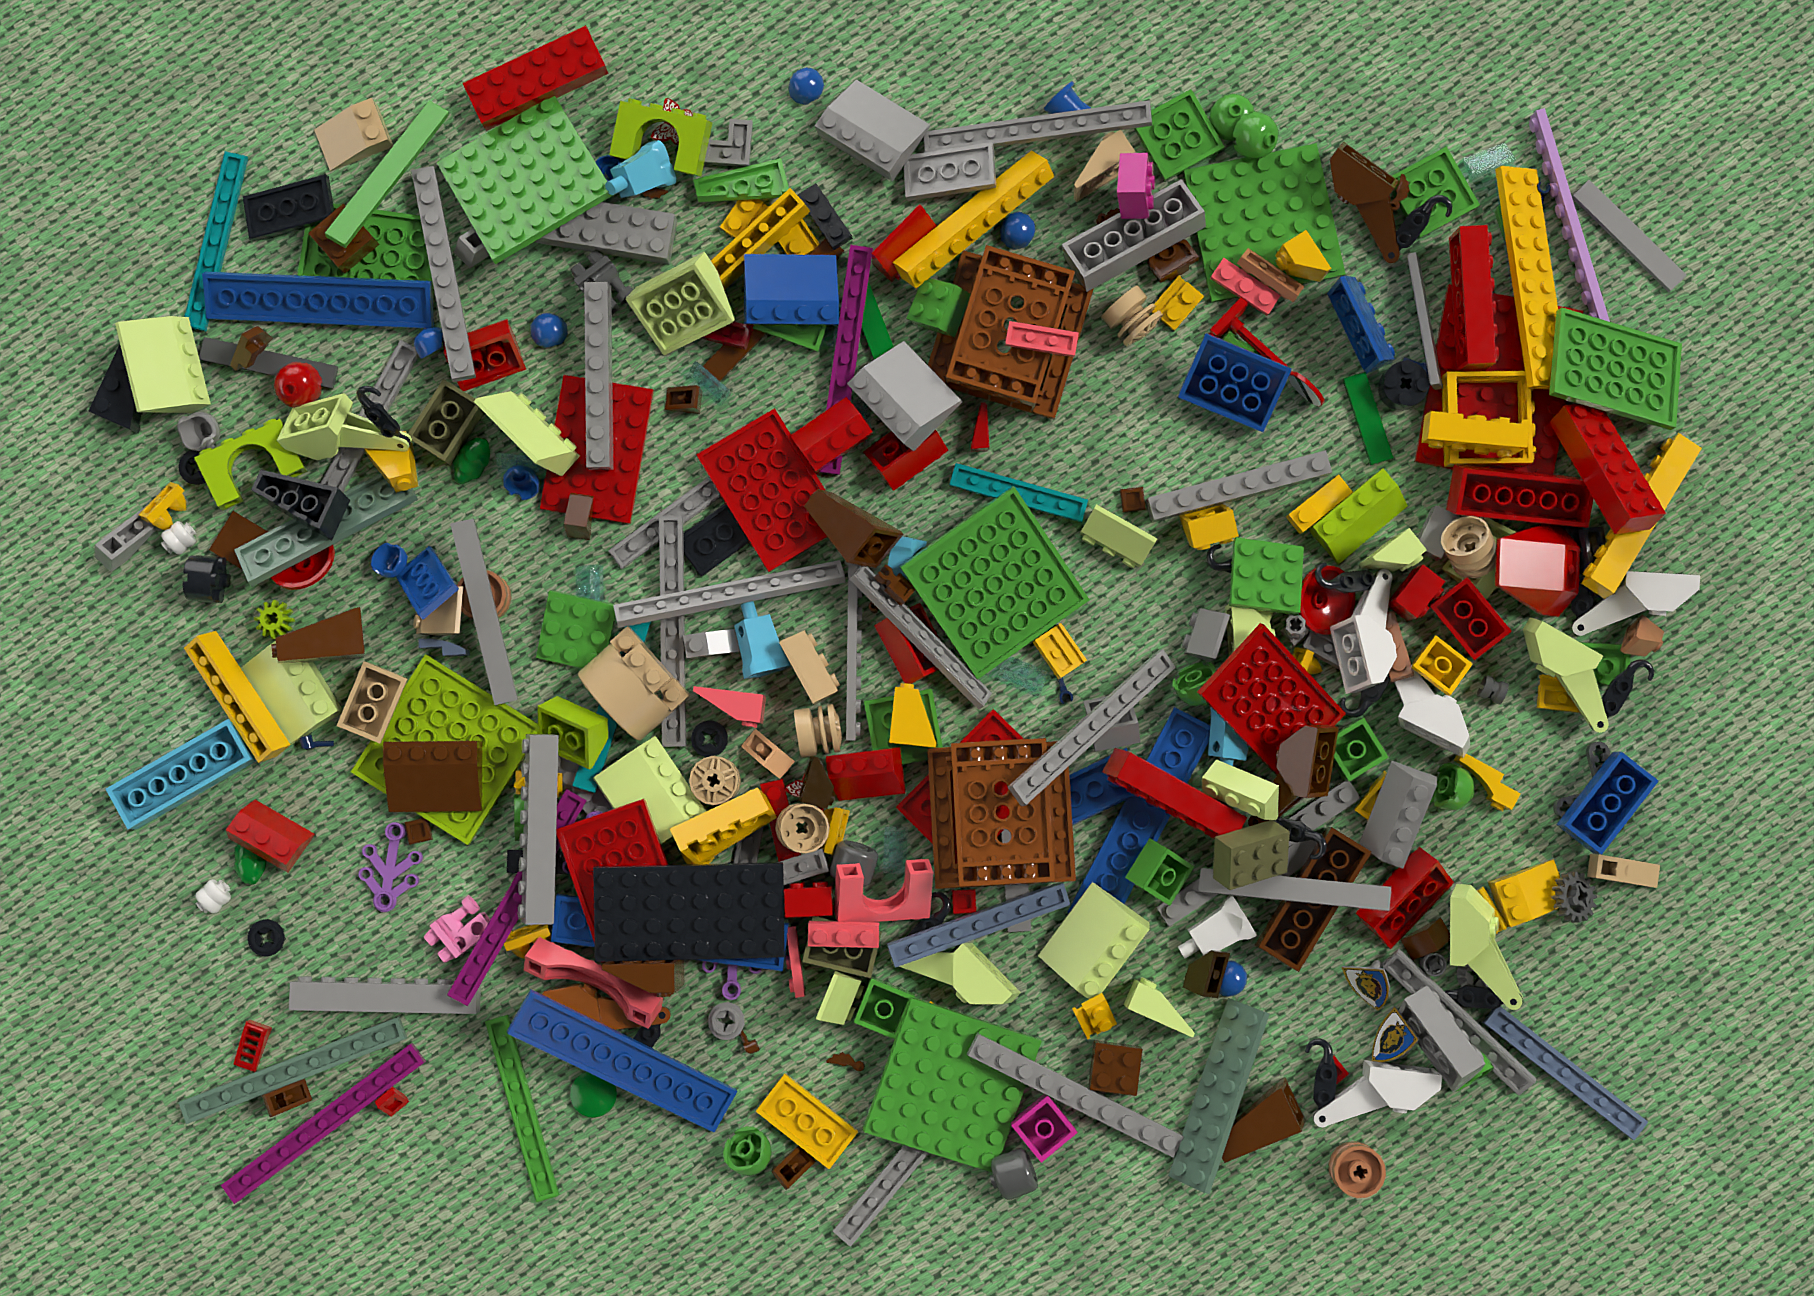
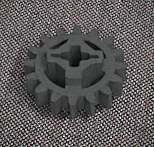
(1574, 897)

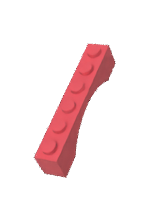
(554, 962)

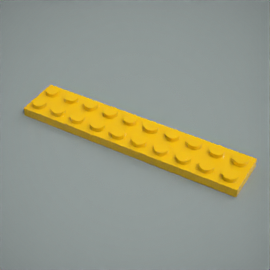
(1529, 270)

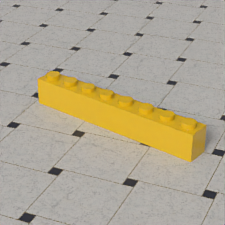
(973, 219)
(1621, 549)

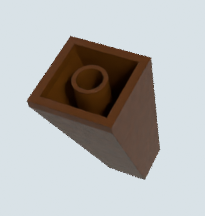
(853, 531)
(325, 640)
(1266, 1121)

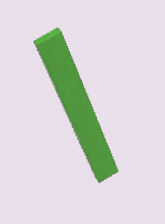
(387, 174)
(522, 1109)

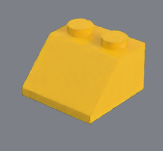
(1302, 258)
(1209, 526)
(1441, 665)

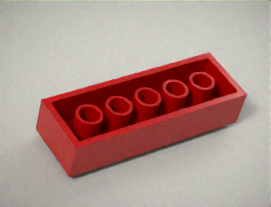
(534, 77)
(1473, 298)
(1607, 468)
(1519, 496)
(1171, 794)

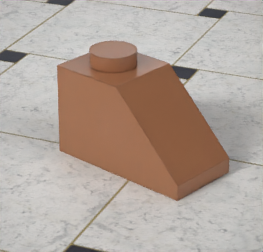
(1642, 637)

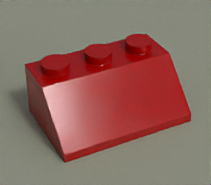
(905, 235)
(493, 354)
(831, 434)
(898, 462)
(1470, 618)
(906, 656)
(866, 774)
(269, 835)

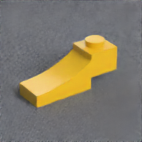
(1319, 504)
(1490, 778)

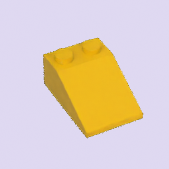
(1525, 893)

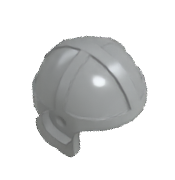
(198, 431)

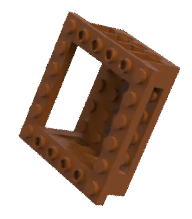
(971, 358)
(1040, 831)

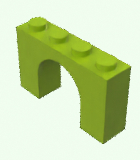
(635, 119)
(218, 462)

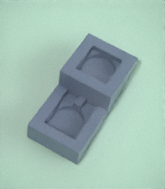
(448, 649)

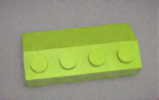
(1359, 516)

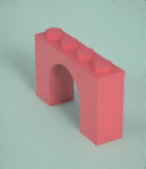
(910, 902)

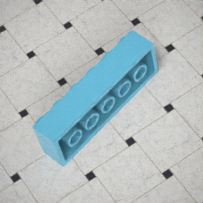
(180, 775)

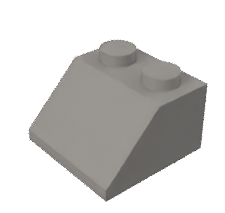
(1206, 634)
(1122, 733)

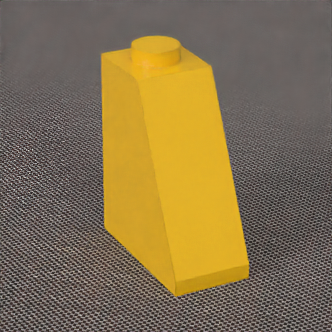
(395, 466)
(910, 719)

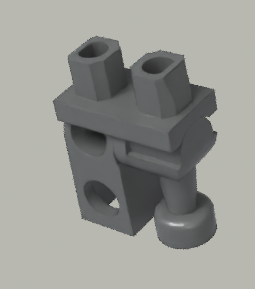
(601, 271)

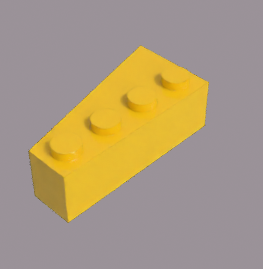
(1475, 433)
(723, 826)

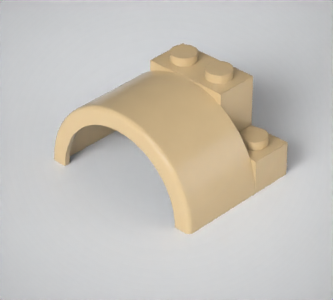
(629, 684)

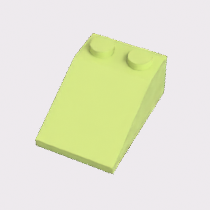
(839, 998)
(1151, 1003)

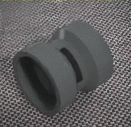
(1493, 689)
(1436, 966)

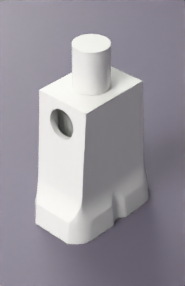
(1218, 929)

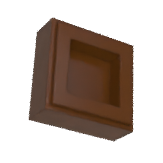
(1132, 499)
(418, 831)

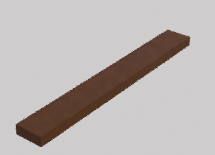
(729, 357)

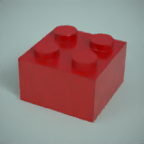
(1415, 593)
(809, 901)

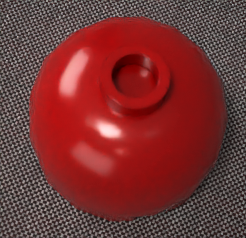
(297, 384)

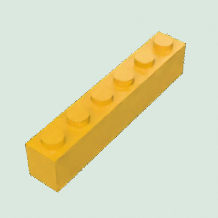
(760, 235)
(237, 696)

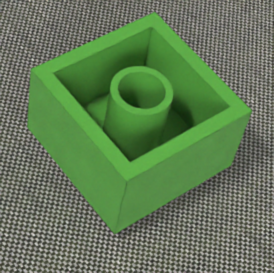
(939, 306)
(1357, 750)
(1159, 871)
(883, 1007)

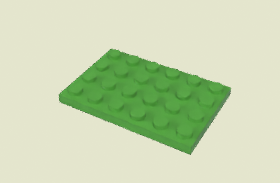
(398, 257)
(1615, 369)

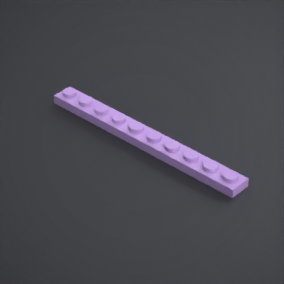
(1566, 211)

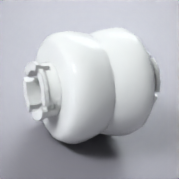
(178, 538)
(213, 896)

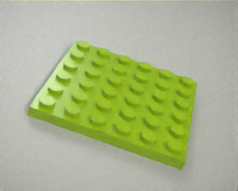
(450, 708)

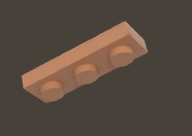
(1270, 275)
(1402, 666)

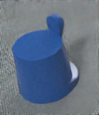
(1065, 101)

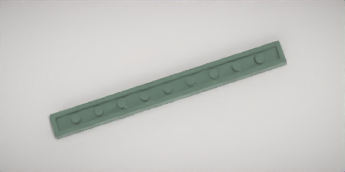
(292, 1070)

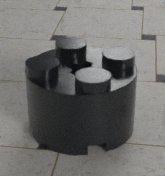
(1403, 372)
(205, 578)

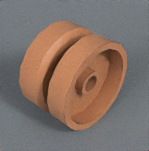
(500, 591)
(1368, 1177)

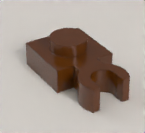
(897, 586)

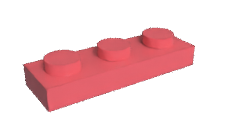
(1245, 286)
(1041, 339)
(843, 934)
(793, 962)

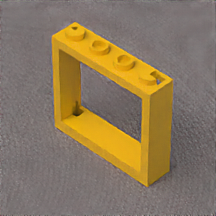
(1525, 410)

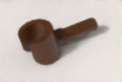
(749, 1046)

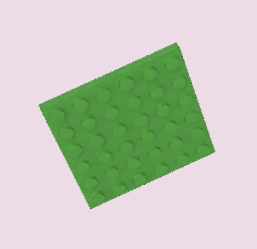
(524, 179)
(1261, 208)
(994, 582)
(941, 1096)

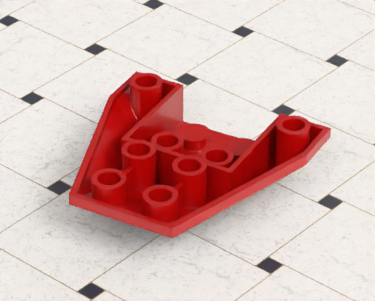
(1539, 568)

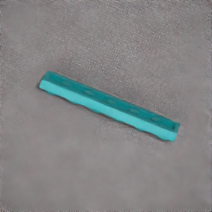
(1034, 496)

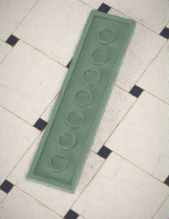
(295, 542)
(1219, 1095)

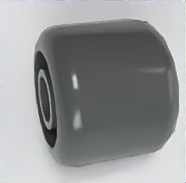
(852, 853)
(1013, 1174)

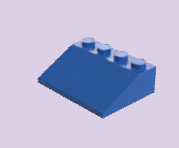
(790, 289)
(1360, 324)
(1234, 382)

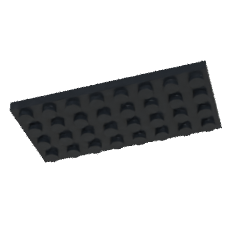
(688, 911)

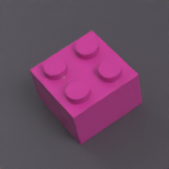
(1135, 185)
(1043, 1127)

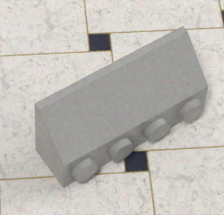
(1398, 813)
(1441, 1038)

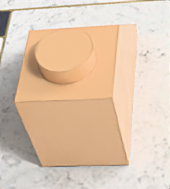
(767, 753)

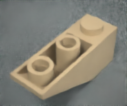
(1623, 870)

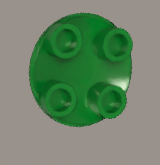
(592, 1095)

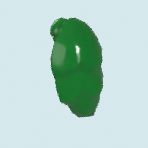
(471, 460)
(248, 865)

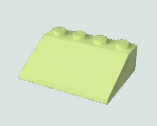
(682, 304)
(163, 365)
(530, 430)
(292, 694)
(651, 775)
(1094, 941)

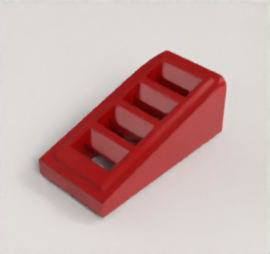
(981, 432)
(264, 1030)

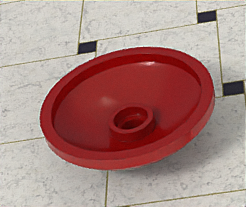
(307, 571)
(1331, 605)

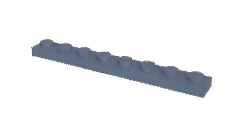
(978, 924)
(1565, 1072)

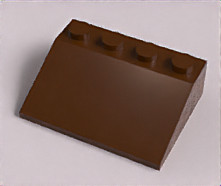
(433, 776)
(653, 976)

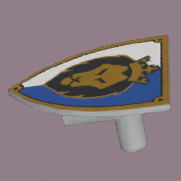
(1369, 983)
(1393, 1038)

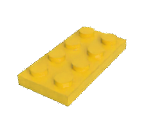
(807, 1121)

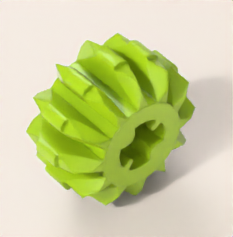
(282, 614)

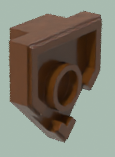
(1172, 261)
(249, 347)

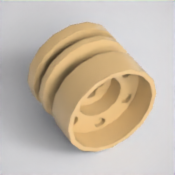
(1132, 316)
(1469, 547)
(817, 730)
(719, 793)
(815, 828)

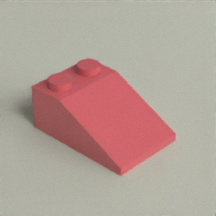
(742, 706)

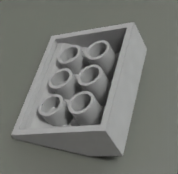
(871, 129)
(905, 394)

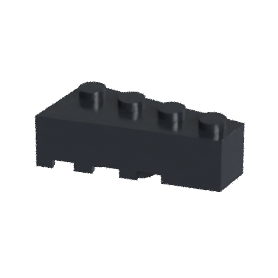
(115, 397)
(306, 501)

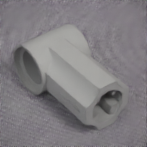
(1295, 629)

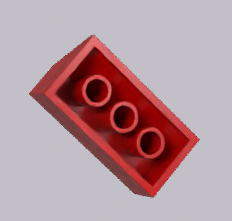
(1412, 895)

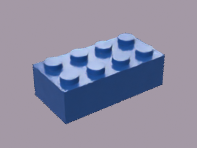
(1607, 802)

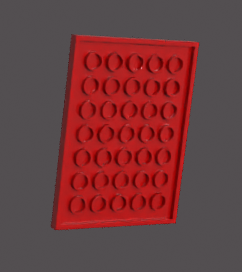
(1493, 399)

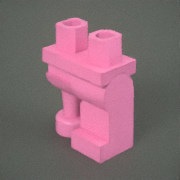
(454, 934)

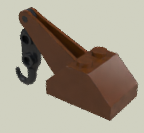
(1369, 188)
(1304, 772)

